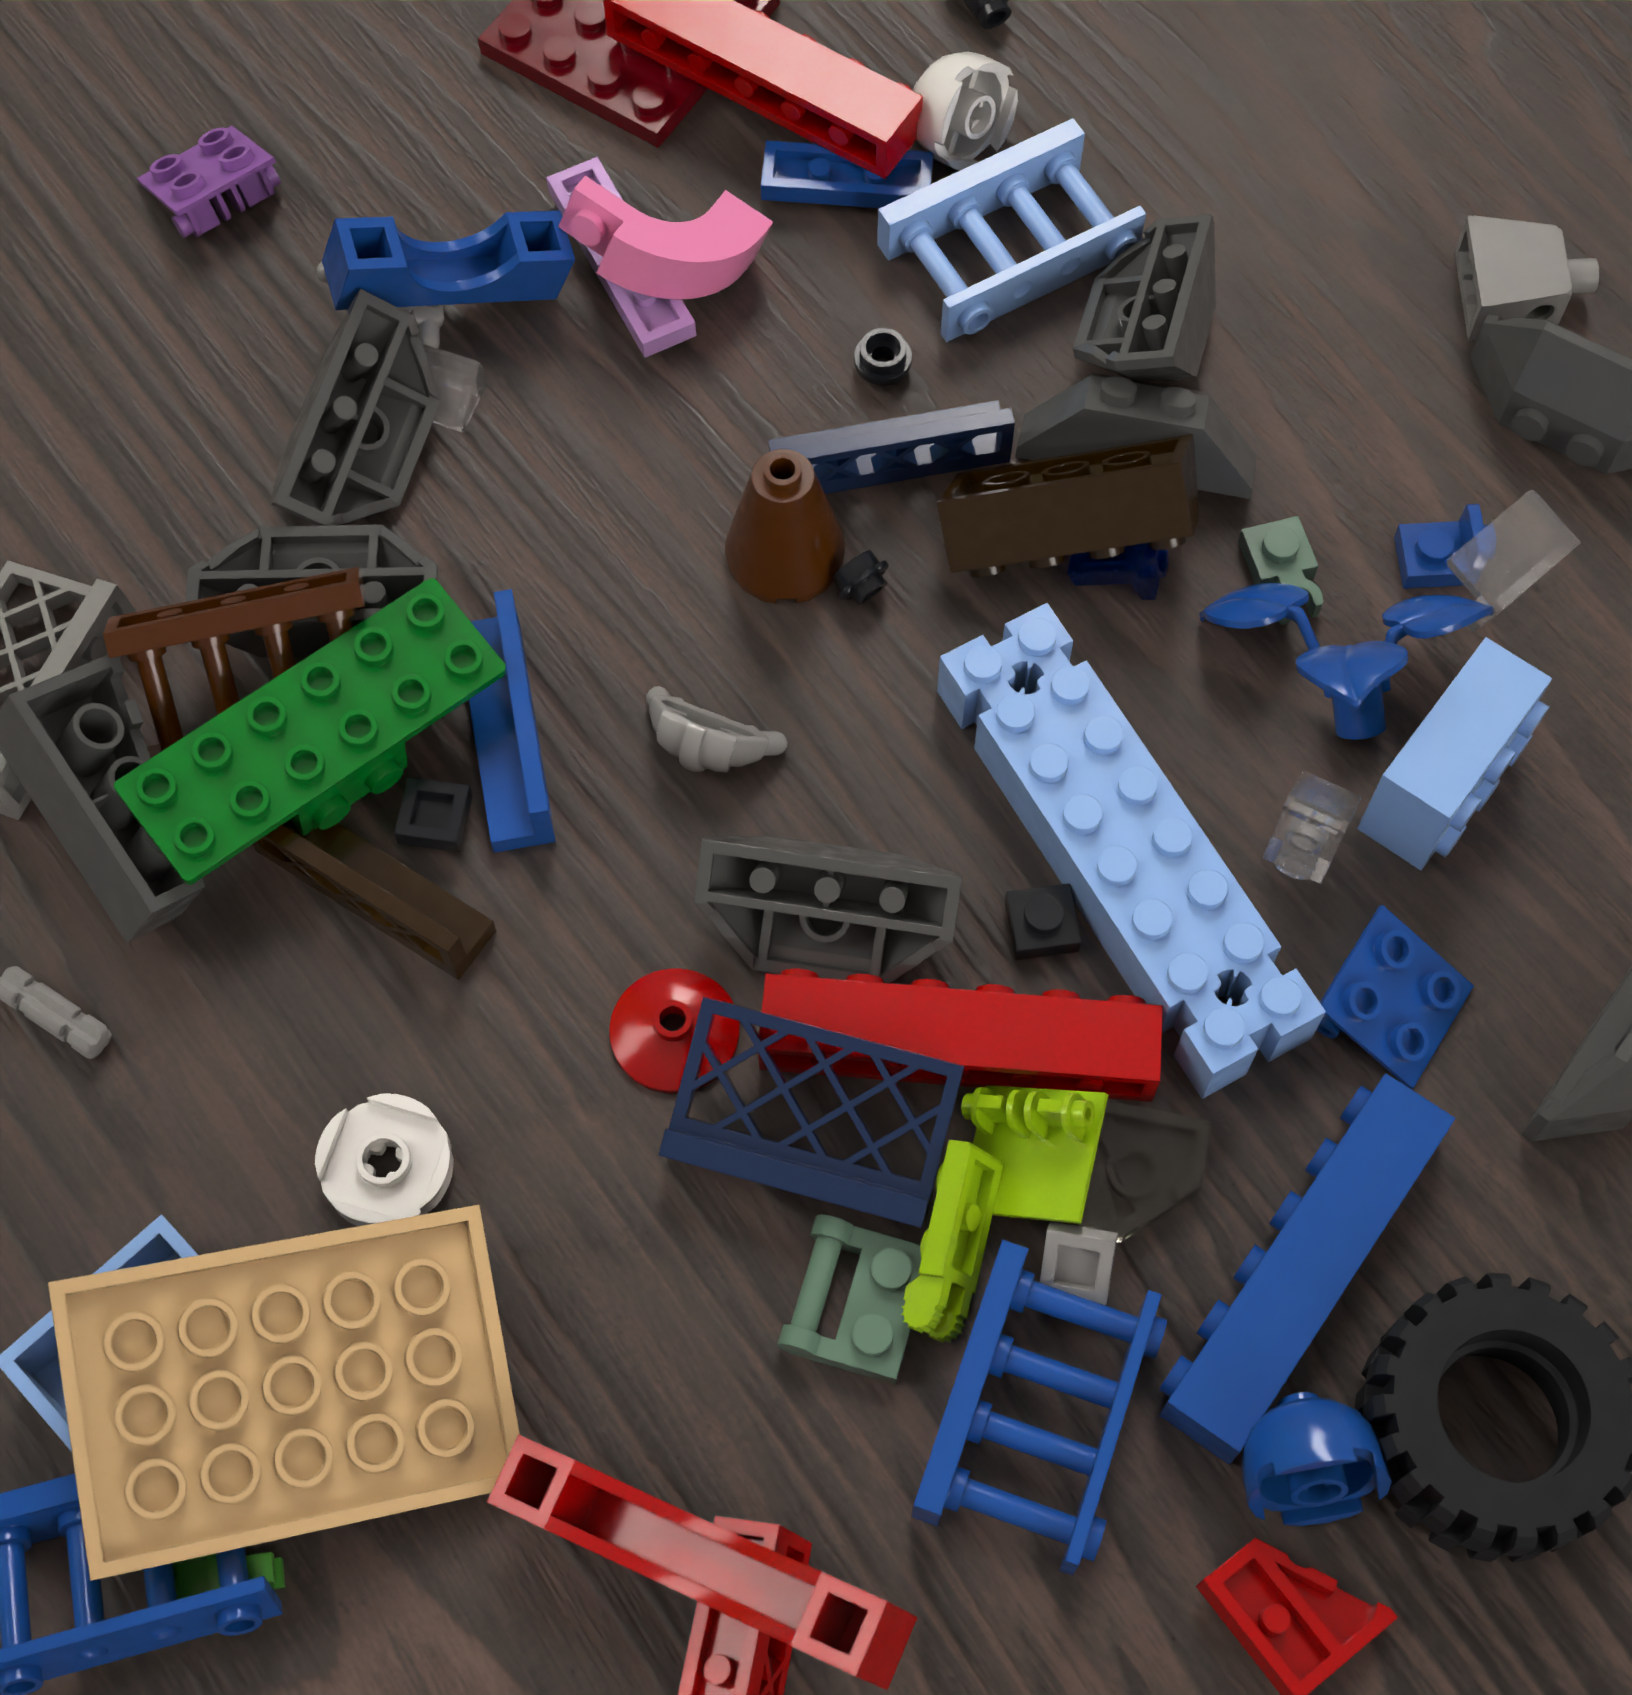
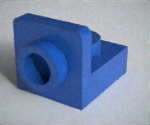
(1426, 547)

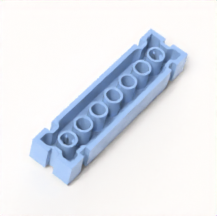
(1127, 850)

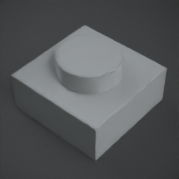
(1079, 1260)

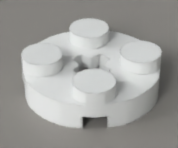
(367, 1130)

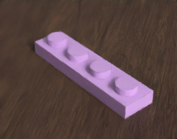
(650, 320)

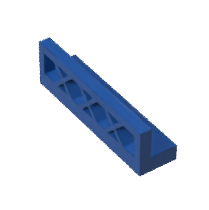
(509, 740)

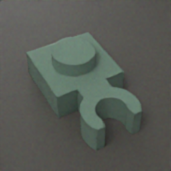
(1282, 555)

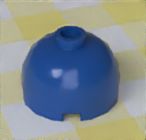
(1312, 1461)

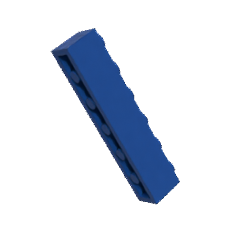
(1306, 1267)

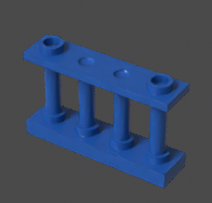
(972, 1419)
(53, 1511)

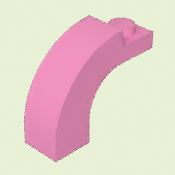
(661, 255)

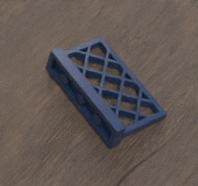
(797, 1168)

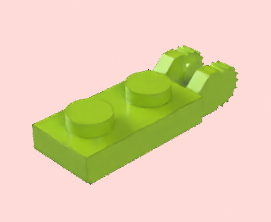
(953, 1242)

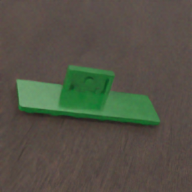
(312, 734)

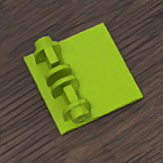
(1044, 1144)

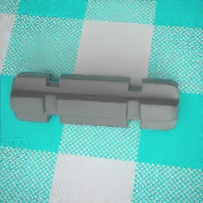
(53, 1012)

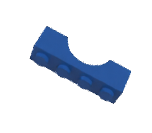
(511, 260)

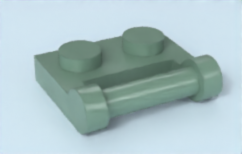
(871, 1328)

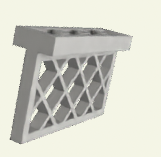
(71, 642)

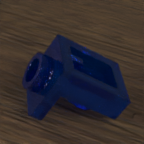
(1135, 566)

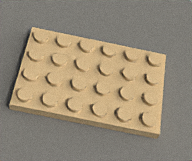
(282, 1388)

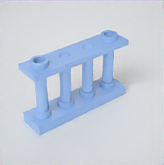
(990, 185)

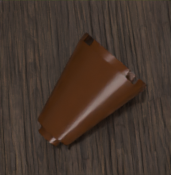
(784, 532)

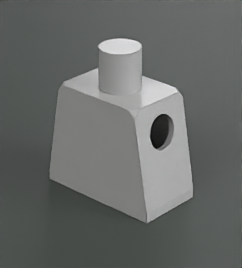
(1517, 271)

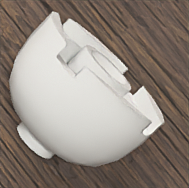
(964, 107)

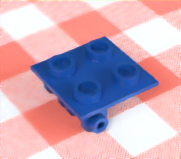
(1394, 997)

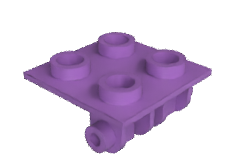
(205, 171)

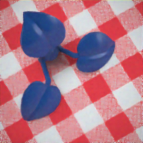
(1350, 673)

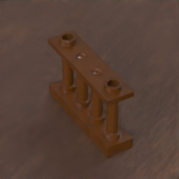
(208, 625)

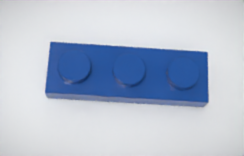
(821, 177)

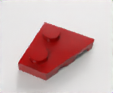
(1290, 1616)

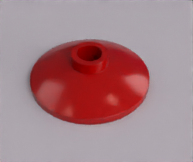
(652, 1053)

